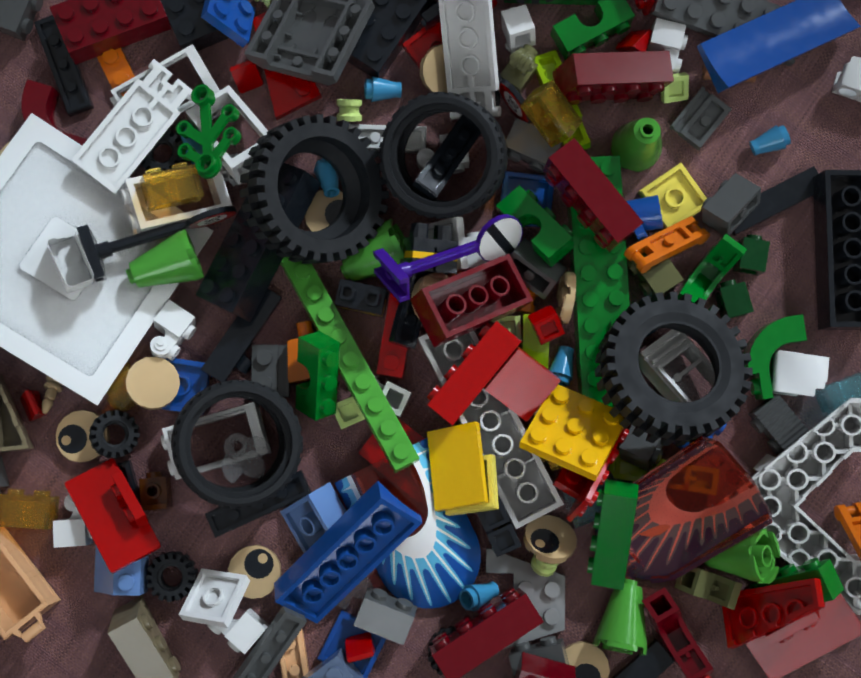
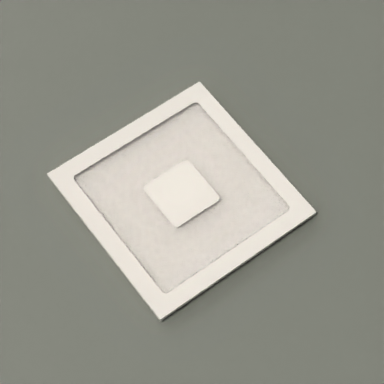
(84, 333)

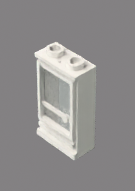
(677, 368)

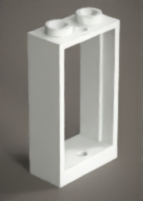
(195, 60)
(222, 98)
(136, 218)
(255, 422)

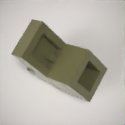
(710, 587)

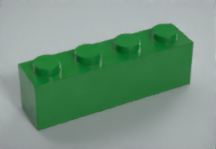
(614, 534)

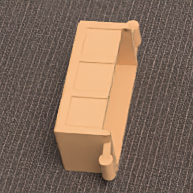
(23, 592)

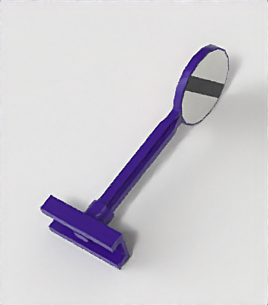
(495, 239)

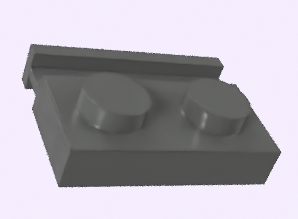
(700, 118)
(271, 367)

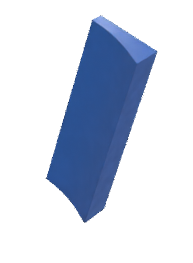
(773, 40)
(346, 553)

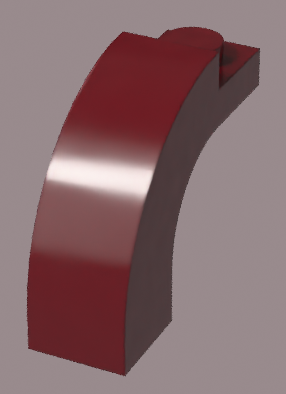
(42, 101)
(675, 635)

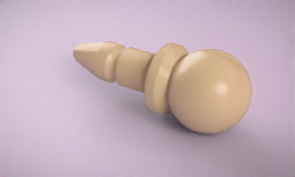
(52, 388)

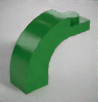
(712, 268)
(764, 344)

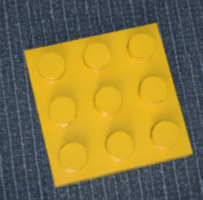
(573, 432)

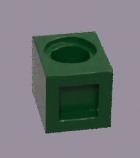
(755, 257)
(733, 299)

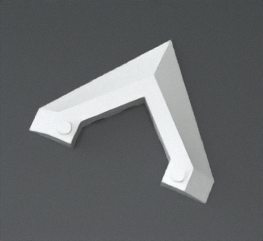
(794, 475)

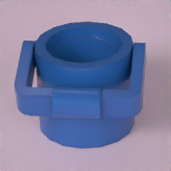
(649, 212)

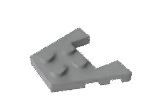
(544, 592)

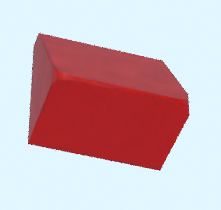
(635, 41)
(246, 76)
(546, 324)
(32, 404)
(359, 647)

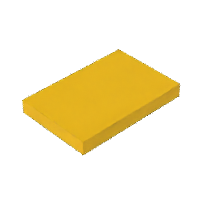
(457, 467)

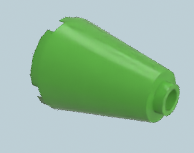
(637, 144)
(166, 263)
(362, 264)
(750, 558)
(623, 621)

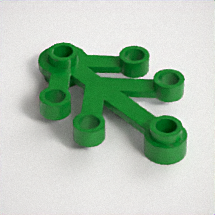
(209, 162)

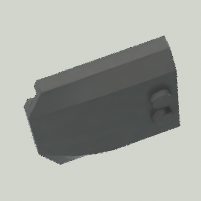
(309, 37)

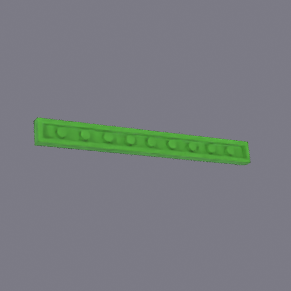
(352, 366)

